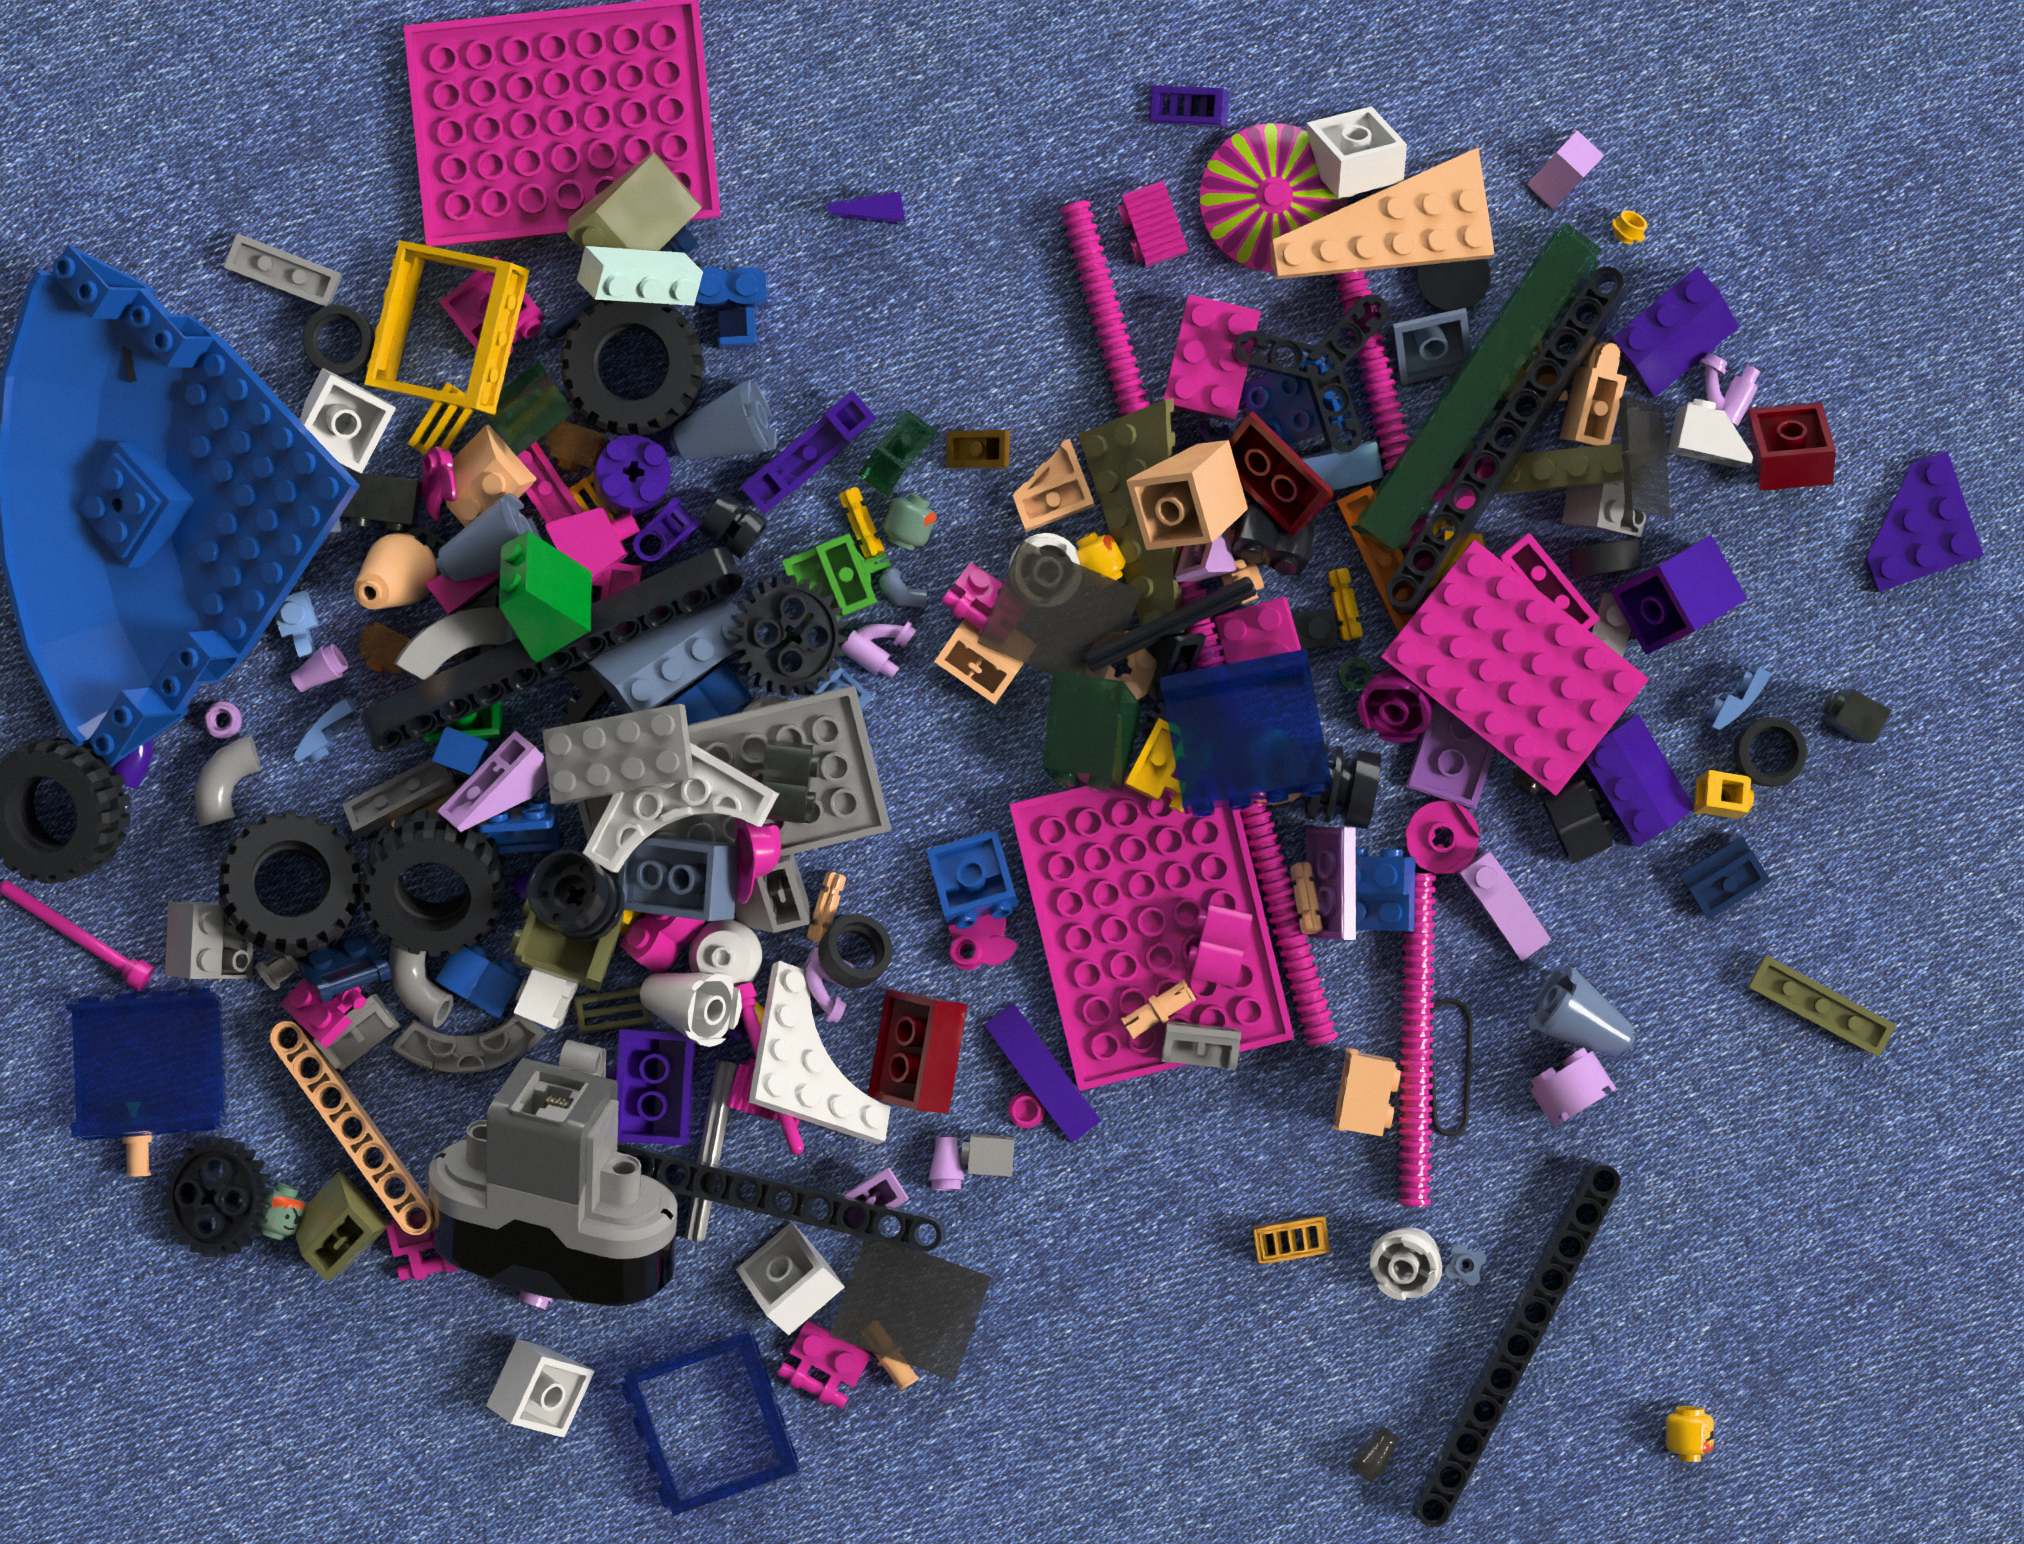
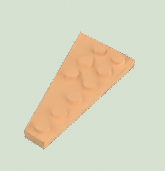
(1412, 223)

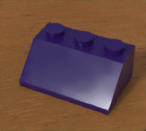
(1675, 332)
(1636, 782)
(655, 1086)

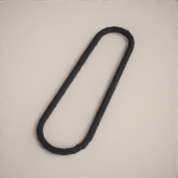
(1467, 1070)

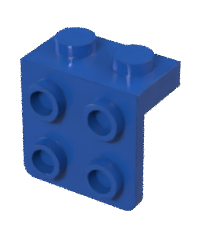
(1288, 405)
(524, 827)

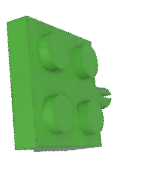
(840, 572)

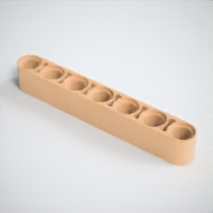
(339, 1116)

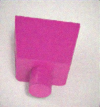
(593, 538)

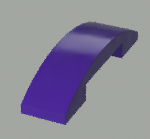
(809, 453)
(1042, 1072)

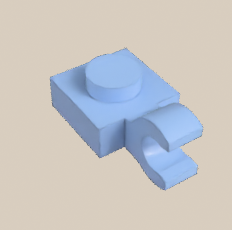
(296, 619)

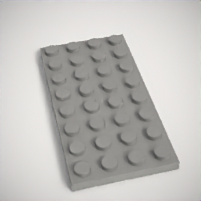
(847, 782)

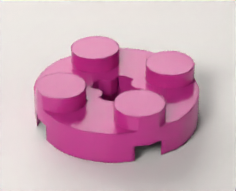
(1446, 816)

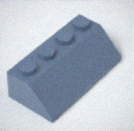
(667, 659)

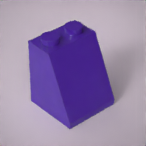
(1679, 595)

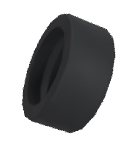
(315, 324)
(1605, 558)
(1798, 746)
(873, 933)

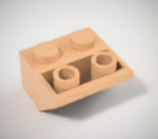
(977, 665)

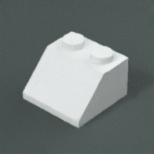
(1357, 152)
(345, 419)
(1707, 436)
(789, 1278)
(540, 1389)

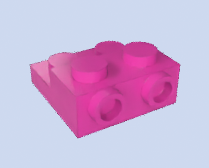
(469, 304)

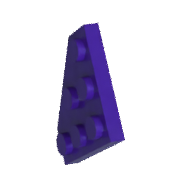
(1923, 527)

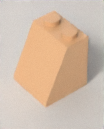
(1188, 497)

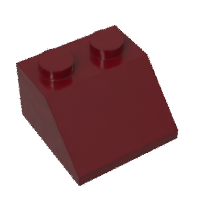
(1791, 446)

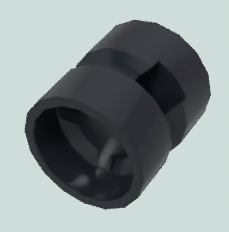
(722, 517)

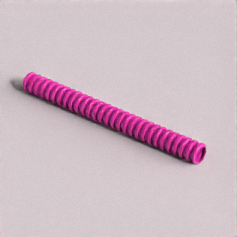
(1379, 389)
(1417, 1049)

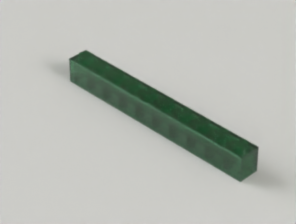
(1477, 388)

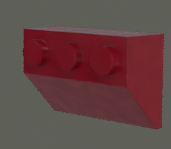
(1277, 475)
(917, 1051)

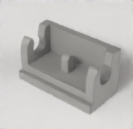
(367, 1029)
(1201, 1045)

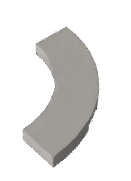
(448, 637)
(471, 1052)

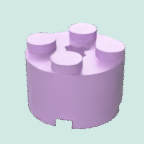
(1572, 1087)

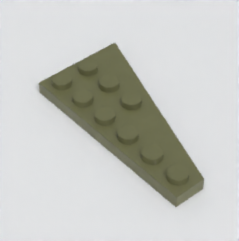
(1113, 456)

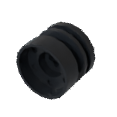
(1352, 789)
(575, 896)

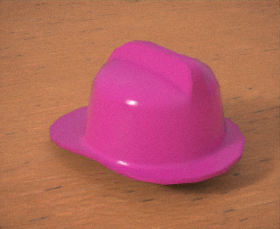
(757, 854)

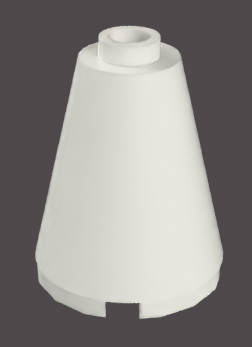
(694, 1003)

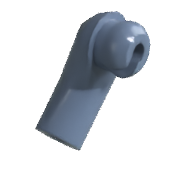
(898, 592)

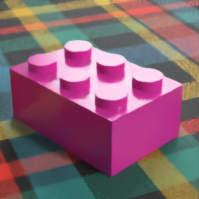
(1203, 370)

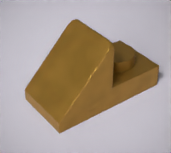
(978, 449)

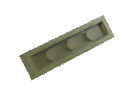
(1565, 469)
(1821, 1005)

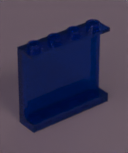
(1246, 733)
(148, 1065)

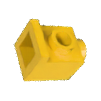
(1734, 788)

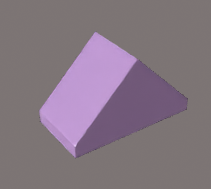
(1565, 170)
(1206, 560)
(878, 1188)

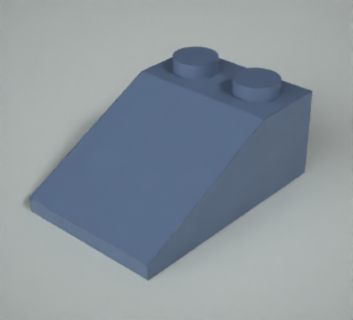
(681, 878)

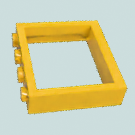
(495, 336)

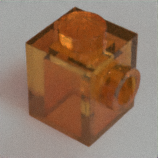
(575, 446)
(381, 647)

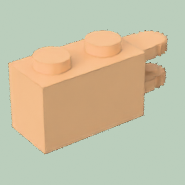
(1594, 398)

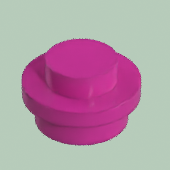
(1026, 1110)

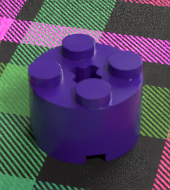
(650, 466)

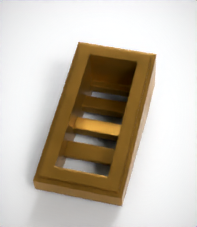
(1279, 1255)

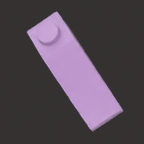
(501, 782)
(1504, 904)

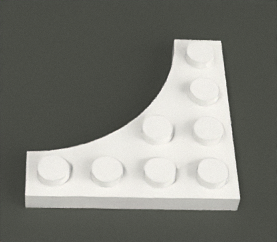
(640, 812)
(797, 1073)

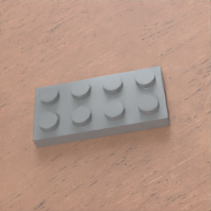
(618, 754)

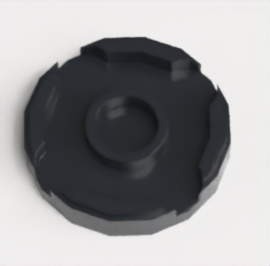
(1453, 283)

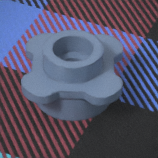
(1460, 1255)

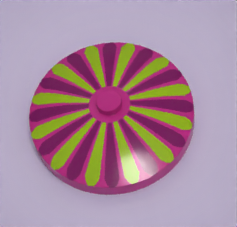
(1260, 189)

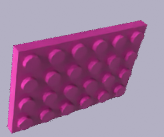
(1514, 667)

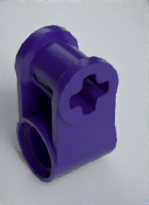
(667, 531)

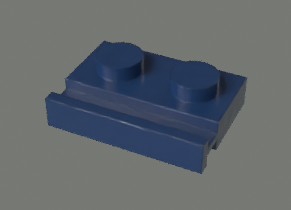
(1724, 877)

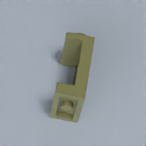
(556, 955)

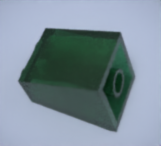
(1090, 731)

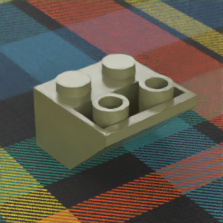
(338, 1227)

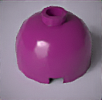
(1395, 707)

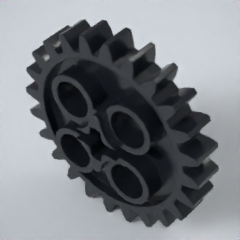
(808, 661)
(217, 1197)

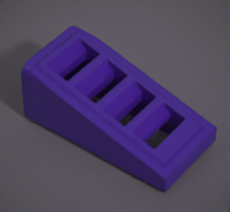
(1205, 93)
(876, 208)

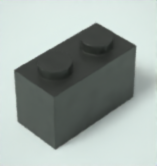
(384, 500)
(1855, 715)

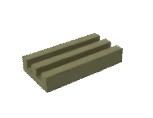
(581, 1015)

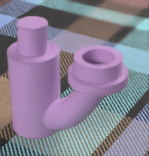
(1739, 393)
(869, 655)
(833, 1007)

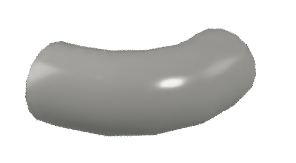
(220, 776)
(416, 987)

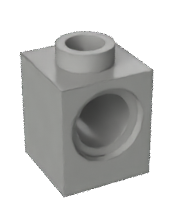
(989, 1154)

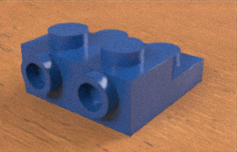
(972, 879)
(1385, 891)

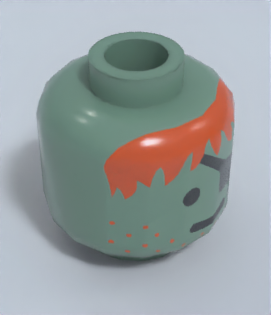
(909, 521)
(285, 1212)

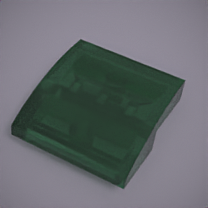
(529, 409)

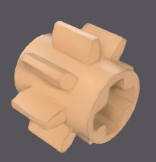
(1242, 570)

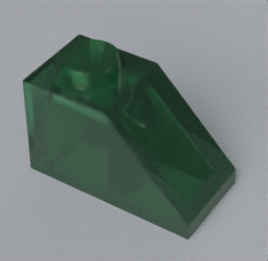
(897, 453)

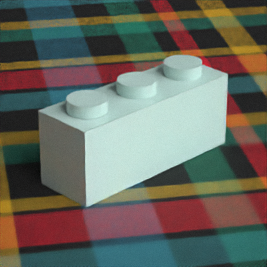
(639, 275)

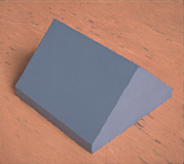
(1430, 345)

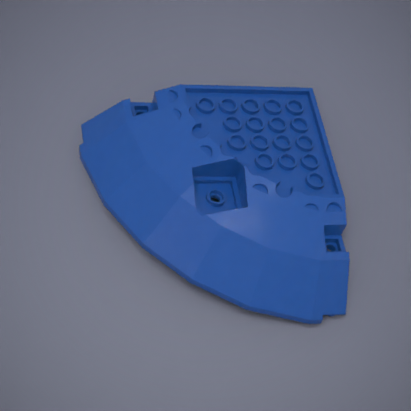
(213, 487)

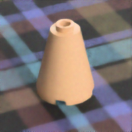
(395, 572)

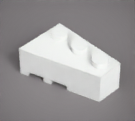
(545, 999)

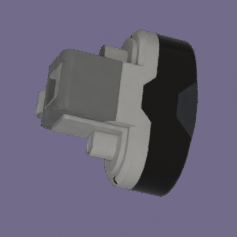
(546, 1195)

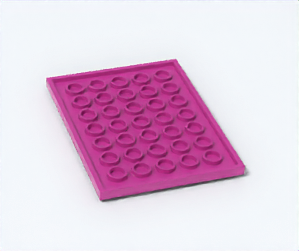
(550, 109)
(1117, 917)

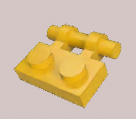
(1156, 767)

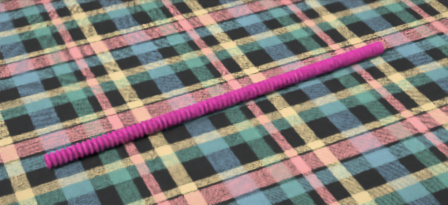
(1256, 817)

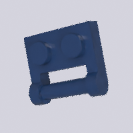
(343, 967)

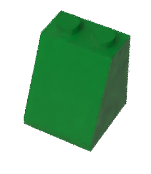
(543, 595)

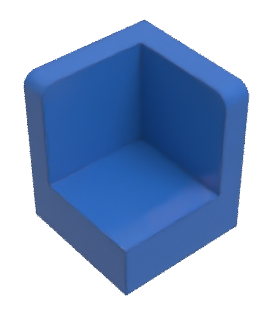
(737, 328)
(461, 752)

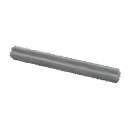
(711, 1146)

